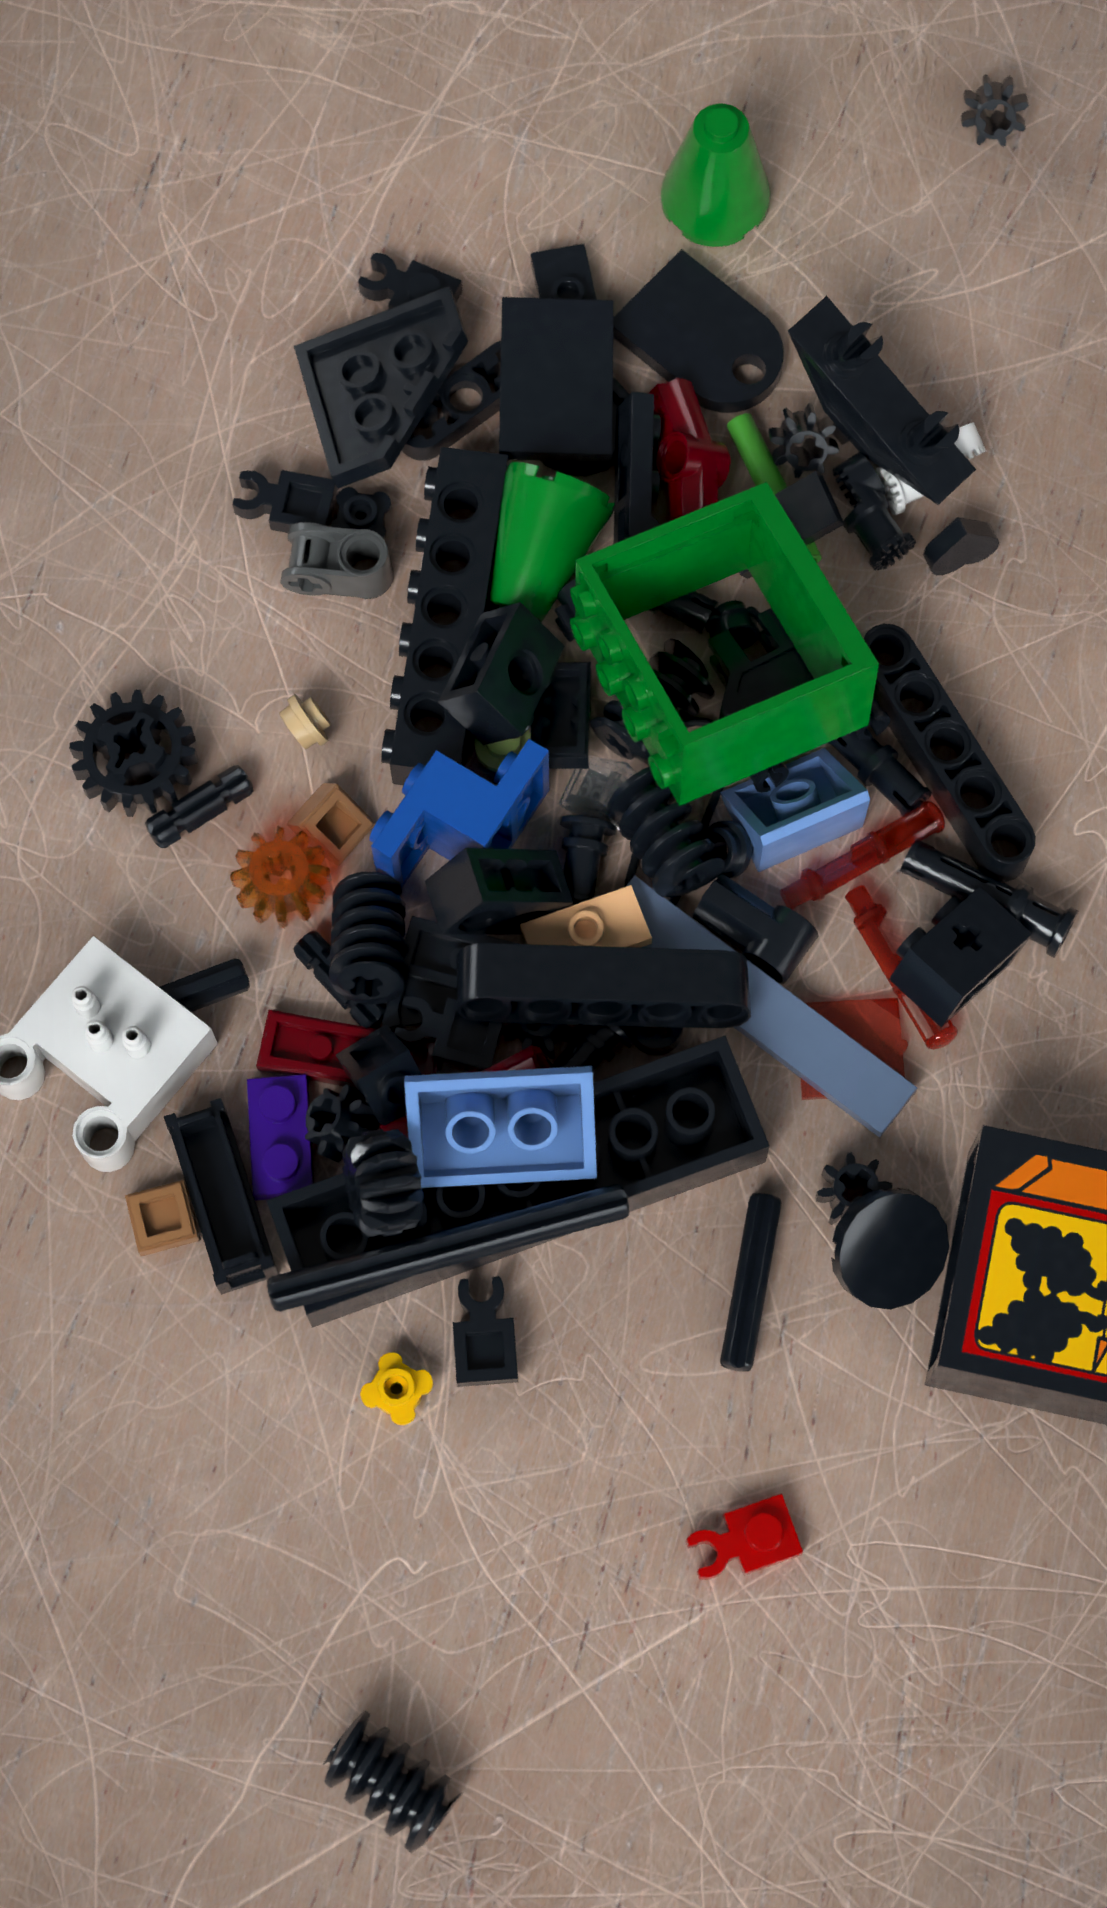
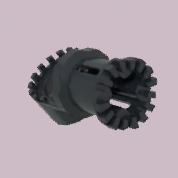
(870, 515)

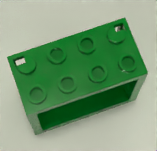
(688, 555)

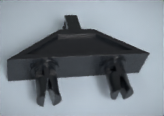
(874, 406)

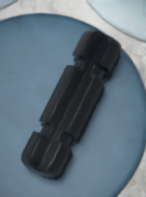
(199, 806)
(315, 954)

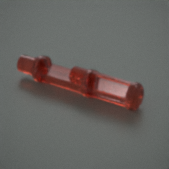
(865, 855)
(868, 921)

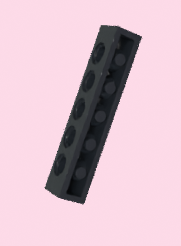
(459, 481)

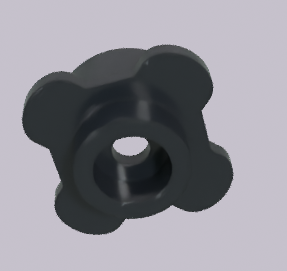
(352, 502)

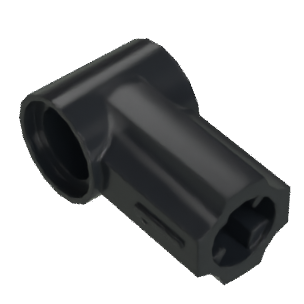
(768, 935)

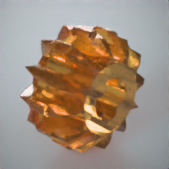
(276, 858)

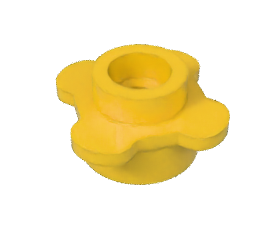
(399, 1406)

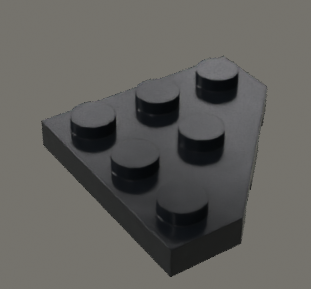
(378, 381)

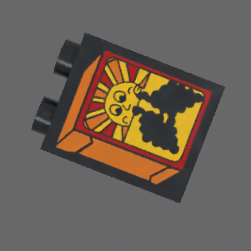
(1027, 1278)

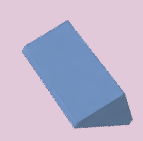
(502, 1126)

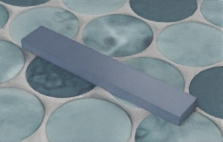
(791, 1028)

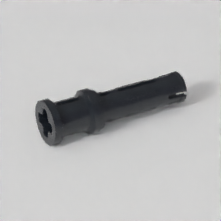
(955, 878)

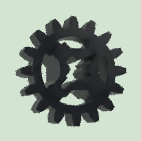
(141, 776)

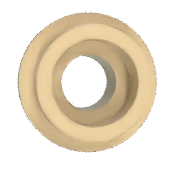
(305, 721)

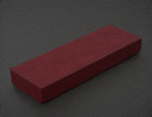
(309, 1044)

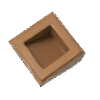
(332, 822)

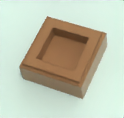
(162, 1218)

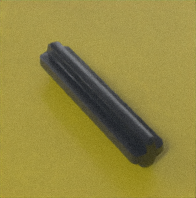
(750, 1282)

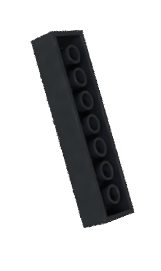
(654, 1134)

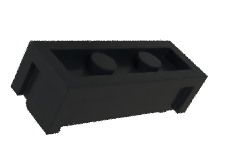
(222, 1197)

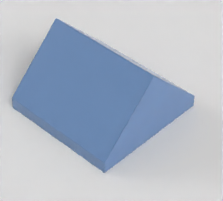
(802, 813)

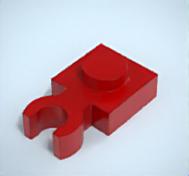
(756, 1536)

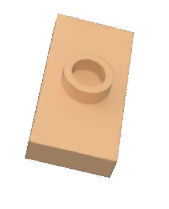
(601, 921)

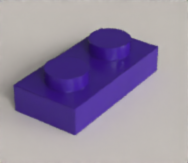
(277, 1135)

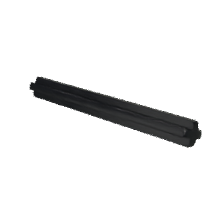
(448, 1247)

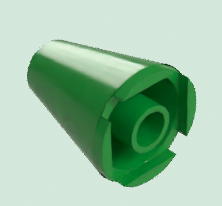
(716, 180)
(541, 535)

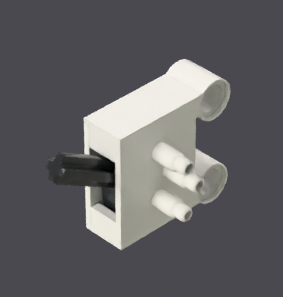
(117, 1041)

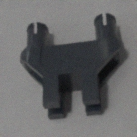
(766, 677)

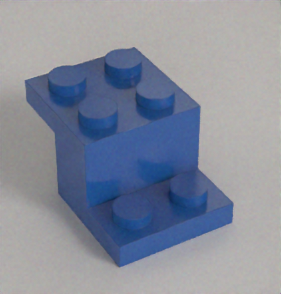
(458, 810)

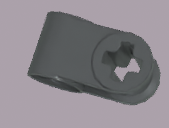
(325, 559)

